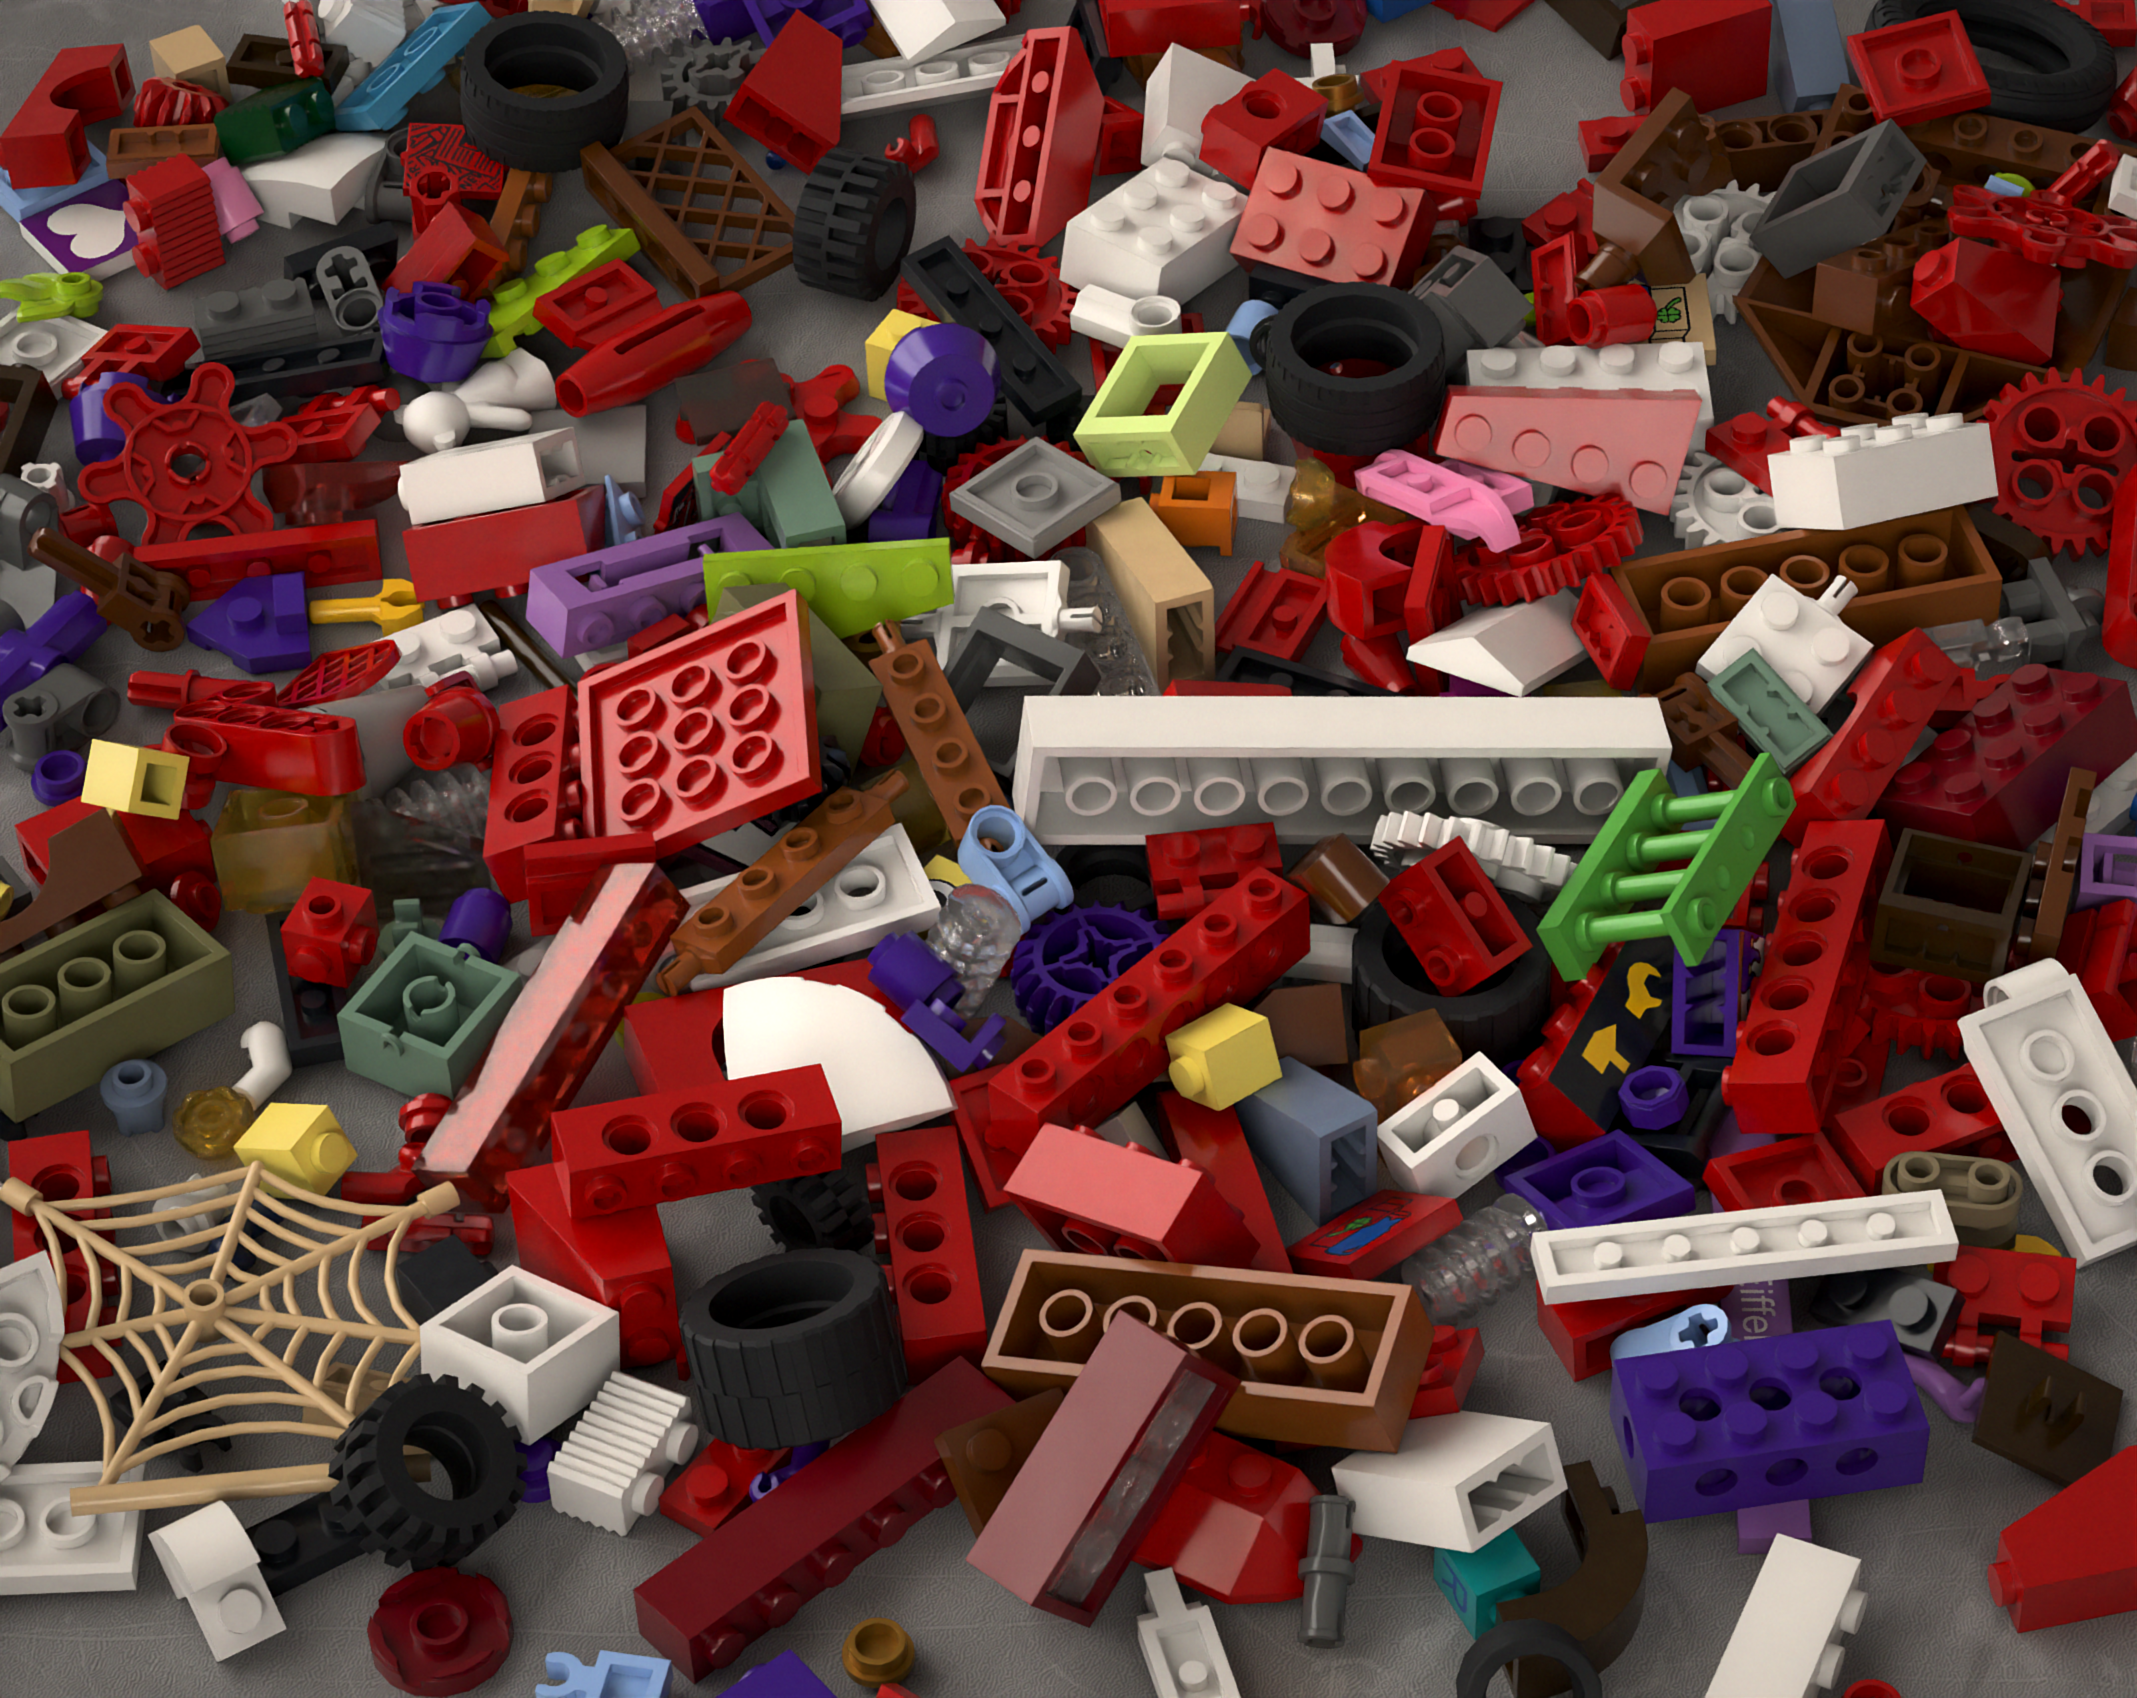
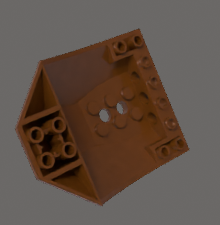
(1900, 371)

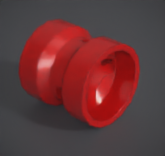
(206, 755)

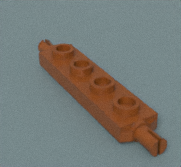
(518, 220)
(935, 732)
(781, 881)

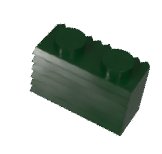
(275, 120)

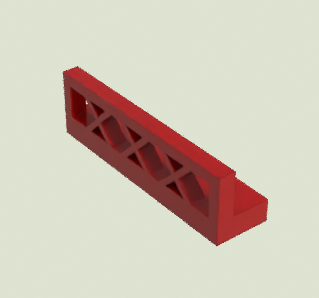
(324, 552)

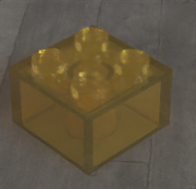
(277, 841)

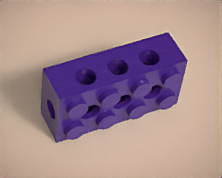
(1768, 1421)

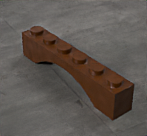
(1302, 1020)

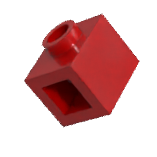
(330, 932)

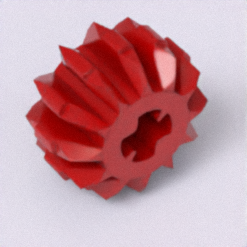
(175, 103)

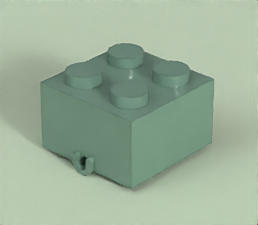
(426, 1016)

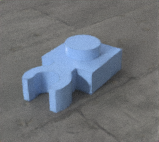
(612, 1677)

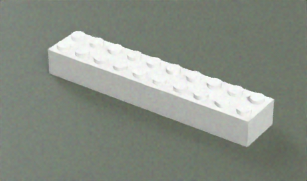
(1327, 764)

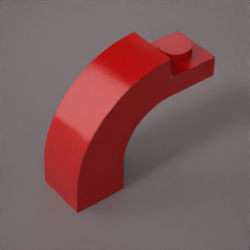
(1370, 576)

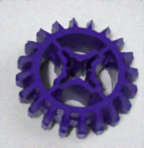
(1078, 957)

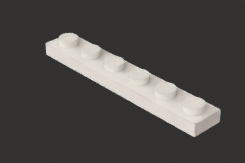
(1743, 1246)

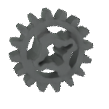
(708, 77)

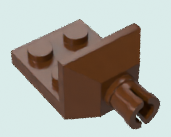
(1638, 198)

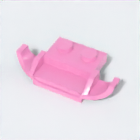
(1452, 494)

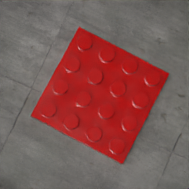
(703, 730)

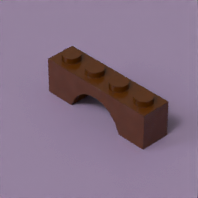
(88, 868)

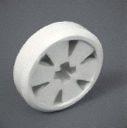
(877, 467)

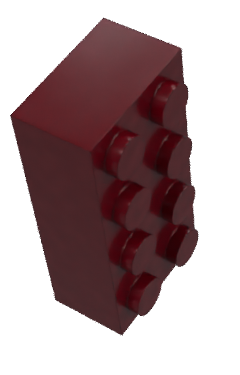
(2009, 759)

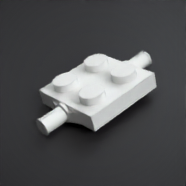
(1021, 590)
(1796, 638)

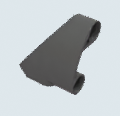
(25, 583)

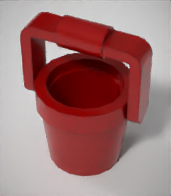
(453, 726)

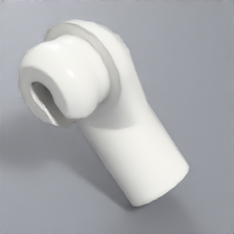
(269, 1059)

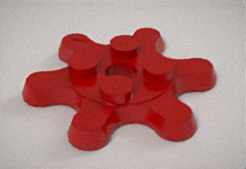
(2043, 227)
(820, 406)
(193, 426)

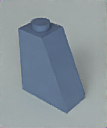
(1806, 54)
(1313, 1139)

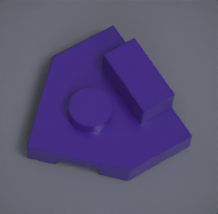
(259, 624)

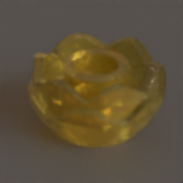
(1311, 494)
(212, 1122)

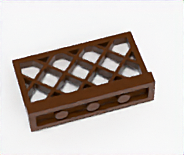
(662, 240)

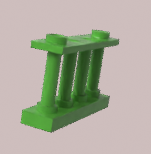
(1646, 832)

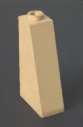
(1159, 590)

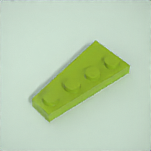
(516, 298)
(847, 583)

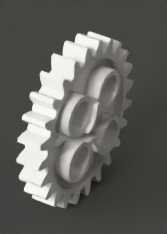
(1706, 229)
(1719, 505)
(1510, 862)

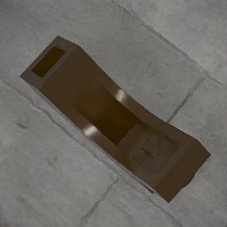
(1600, 1600)

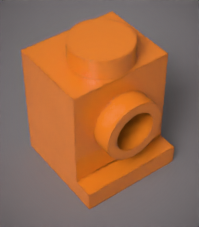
(1199, 509)

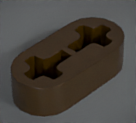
(2007, 543)

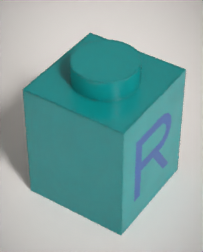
(1486, 1577)

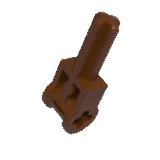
(126, 589)
(1702, 730)

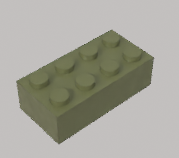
(105, 998)

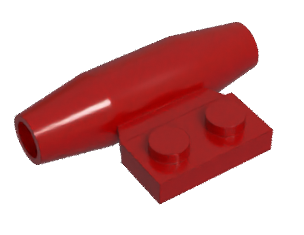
(631, 338)

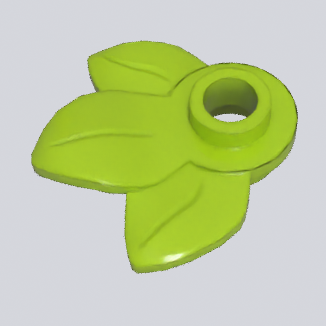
(53, 295)

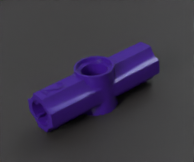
(53, 639)

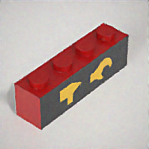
(1598, 1041)

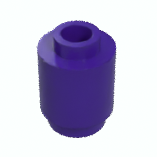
(480, 920)
(911, 970)

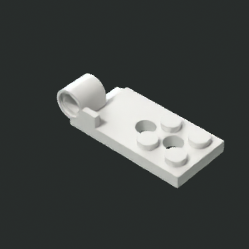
(837, 922)
(2045, 1050)

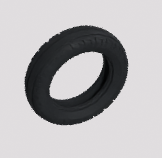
(2040, 33)

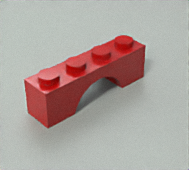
(47, 135)
(1893, 705)

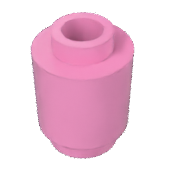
(233, 201)

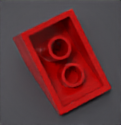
(1435, 129)

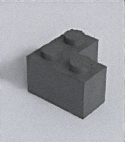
(1471, 303)

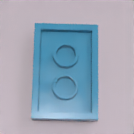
(410, 68)

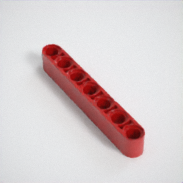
(1220, 1146)

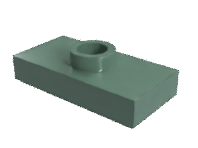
(1769, 712)

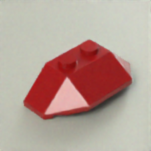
(1040, 140)
(1236, 1526)

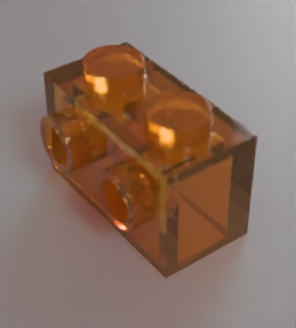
(1403, 1061)

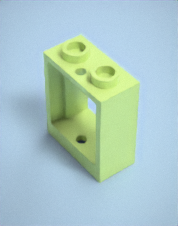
(1117, 434)

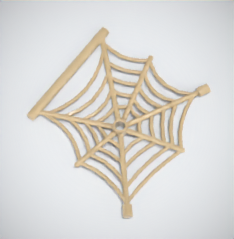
(211, 1316)

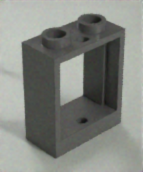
(1838, 199)
(999, 636)

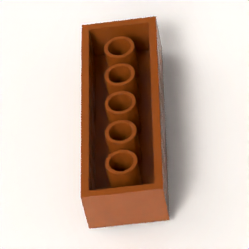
(1906, 572)
(1312, 1352)

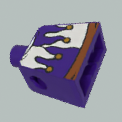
(1715, 994)

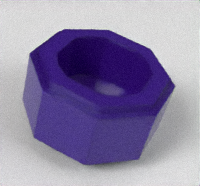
(1653, 1097)

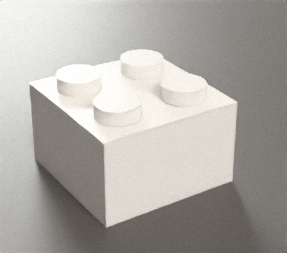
(527, 1347)

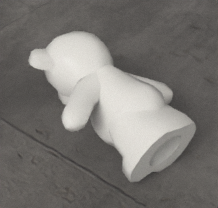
(492, 397)

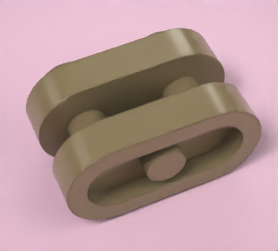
(1978, 1193)

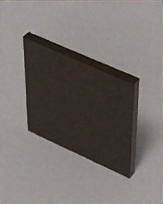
(2045, 1412)

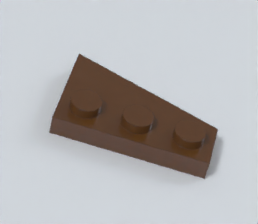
(2054, 873)

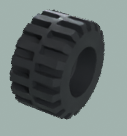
(854, 224)
(464, 1438)

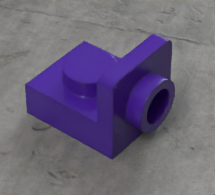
(941, 1030)

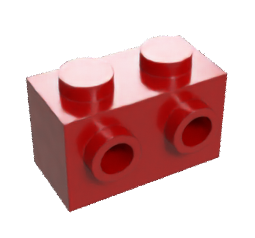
(1453, 919)

